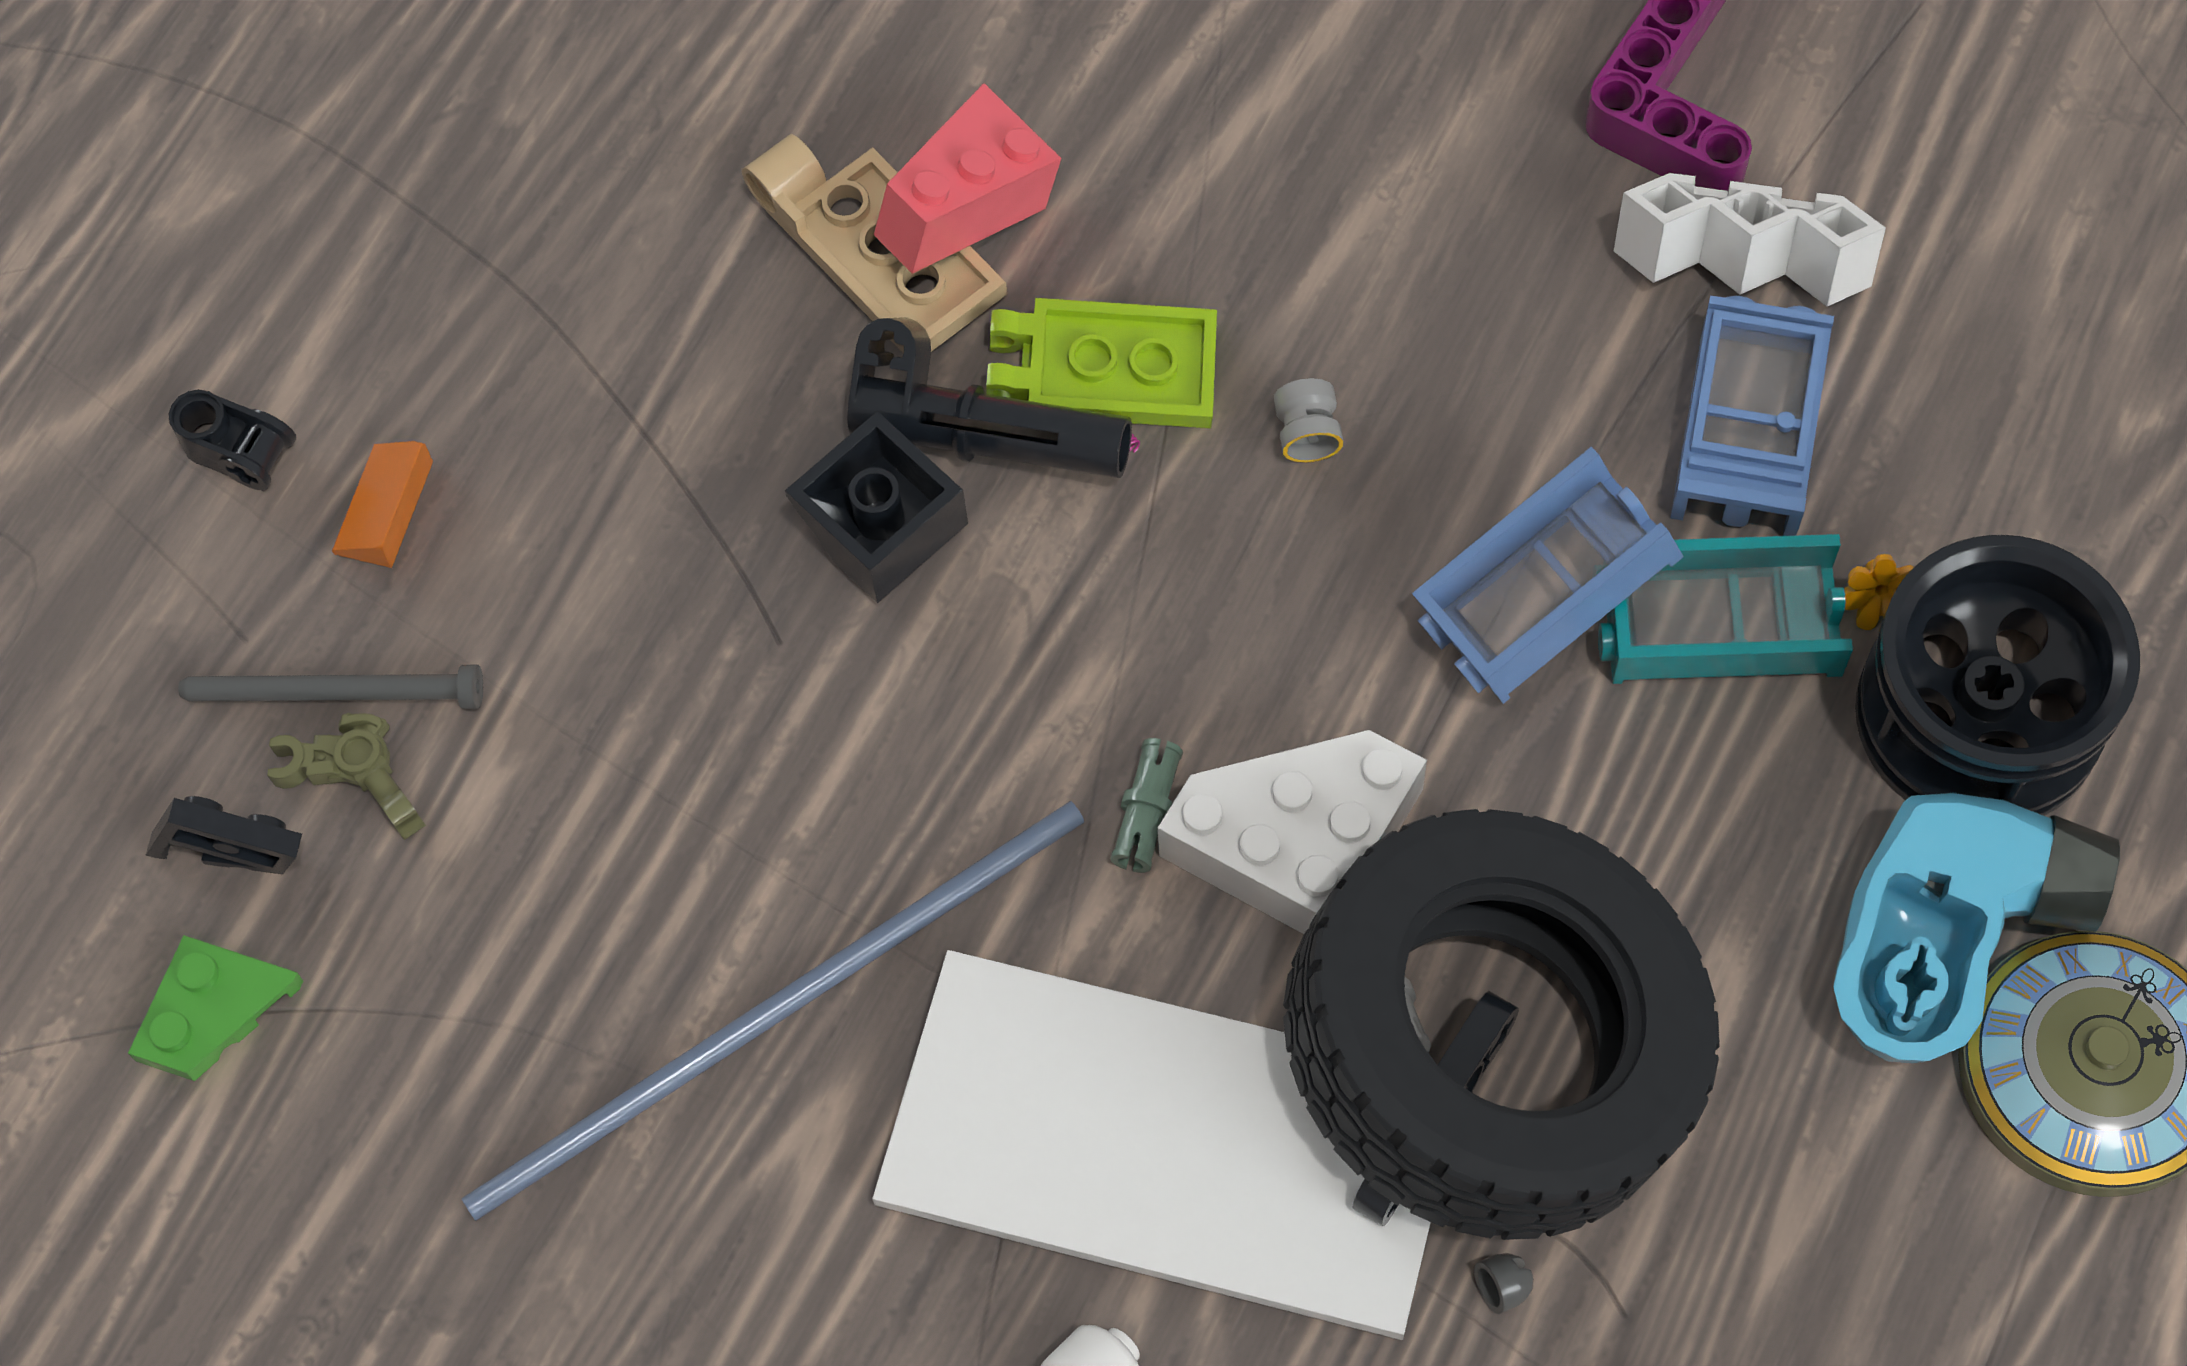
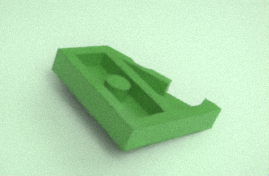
(206, 1006)

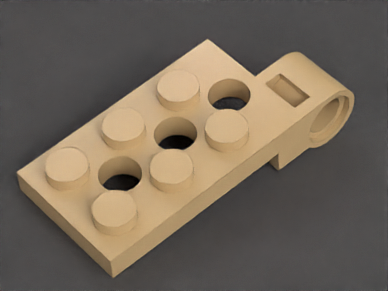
(799, 199)

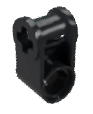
(239, 442)

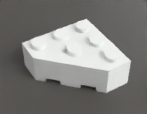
(1291, 821)

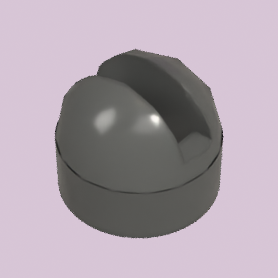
(1503, 1281)

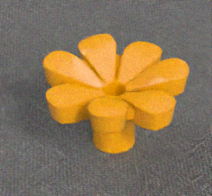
(1873, 588)

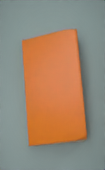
(384, 502)

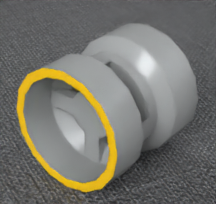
(1308, 420)

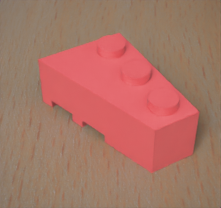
(966, 183)

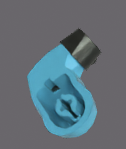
(1937, 908)

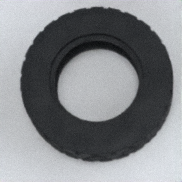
(1422, 1132)

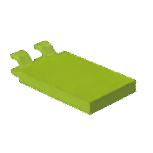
(1110, 359)

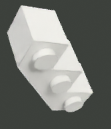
(1749, 236)

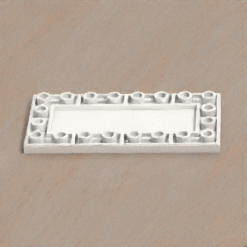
(1138, 1147)

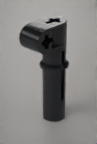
(1086, 438)

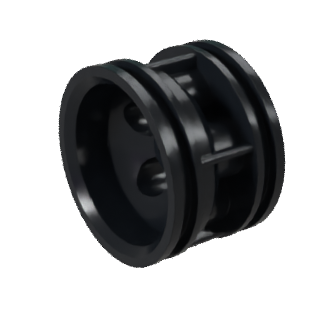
(1971, 596)

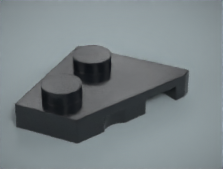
(225, 838)

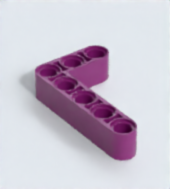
(1654, 110)

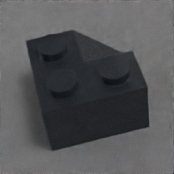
(879, 506)

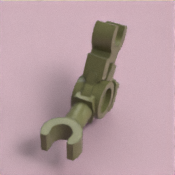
(354, 758)

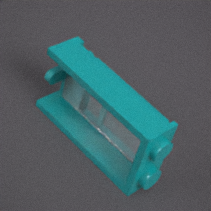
(1733, 612)

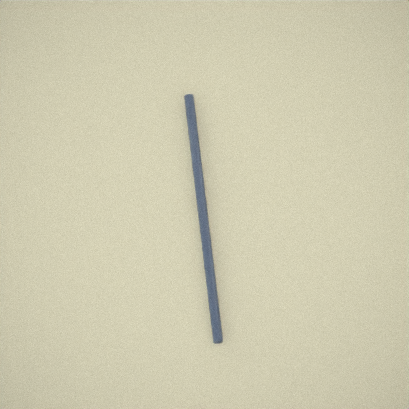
(771, 1011)

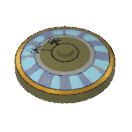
(2084, 1063)

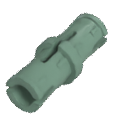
(1146, 805)

